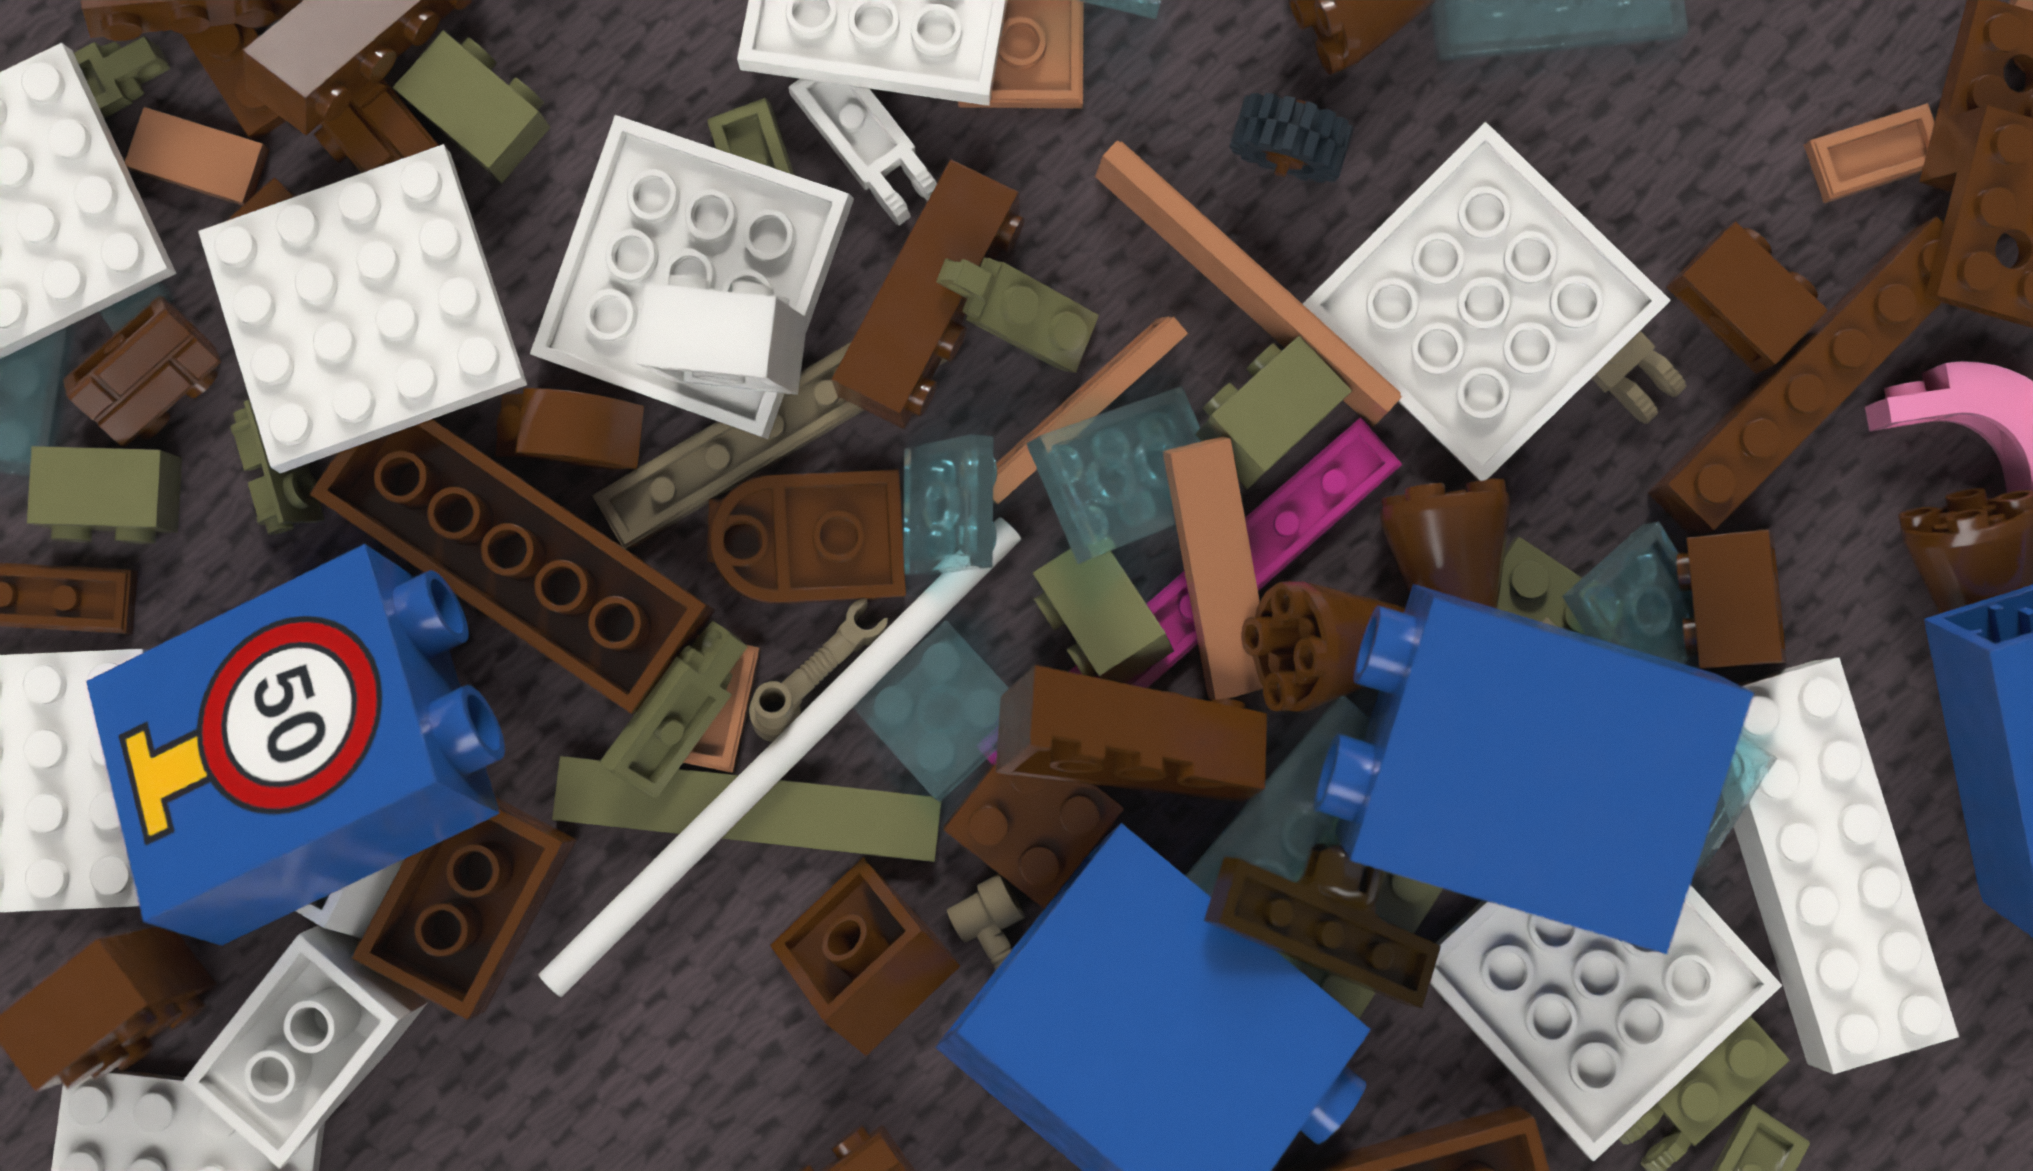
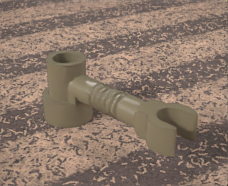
(790, 692)
(987, 916)

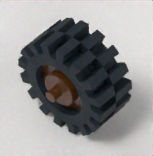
(1291, 137)

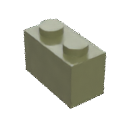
(474, 106)
(1275, 408)
(104, 491)
(1104, 614)

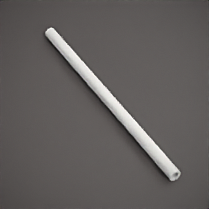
(766, 770)

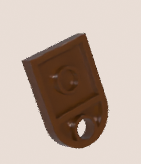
(819, 537)

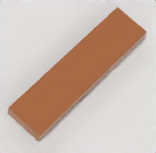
(1091, 398)
(1215, 561)

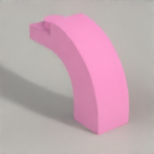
(1975, 395)

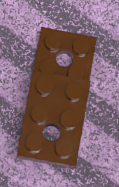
(1986, 160)

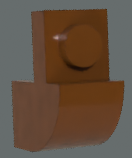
(569, 429)

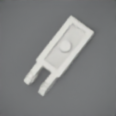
(864, 140)

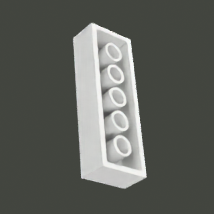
(1835, 879)

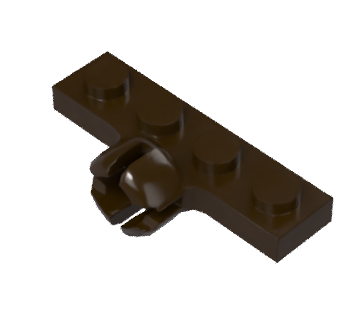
(1325, 922)

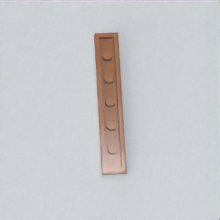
(1241, 277)

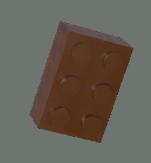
(465, 909)
(104, 1007)

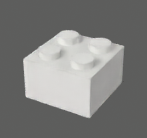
(721, 336)

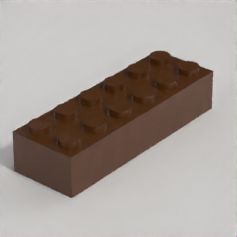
(517, 557)

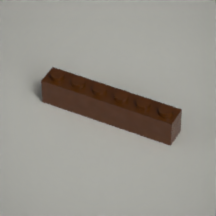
(1803, 386)

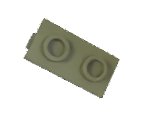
(276, 496)

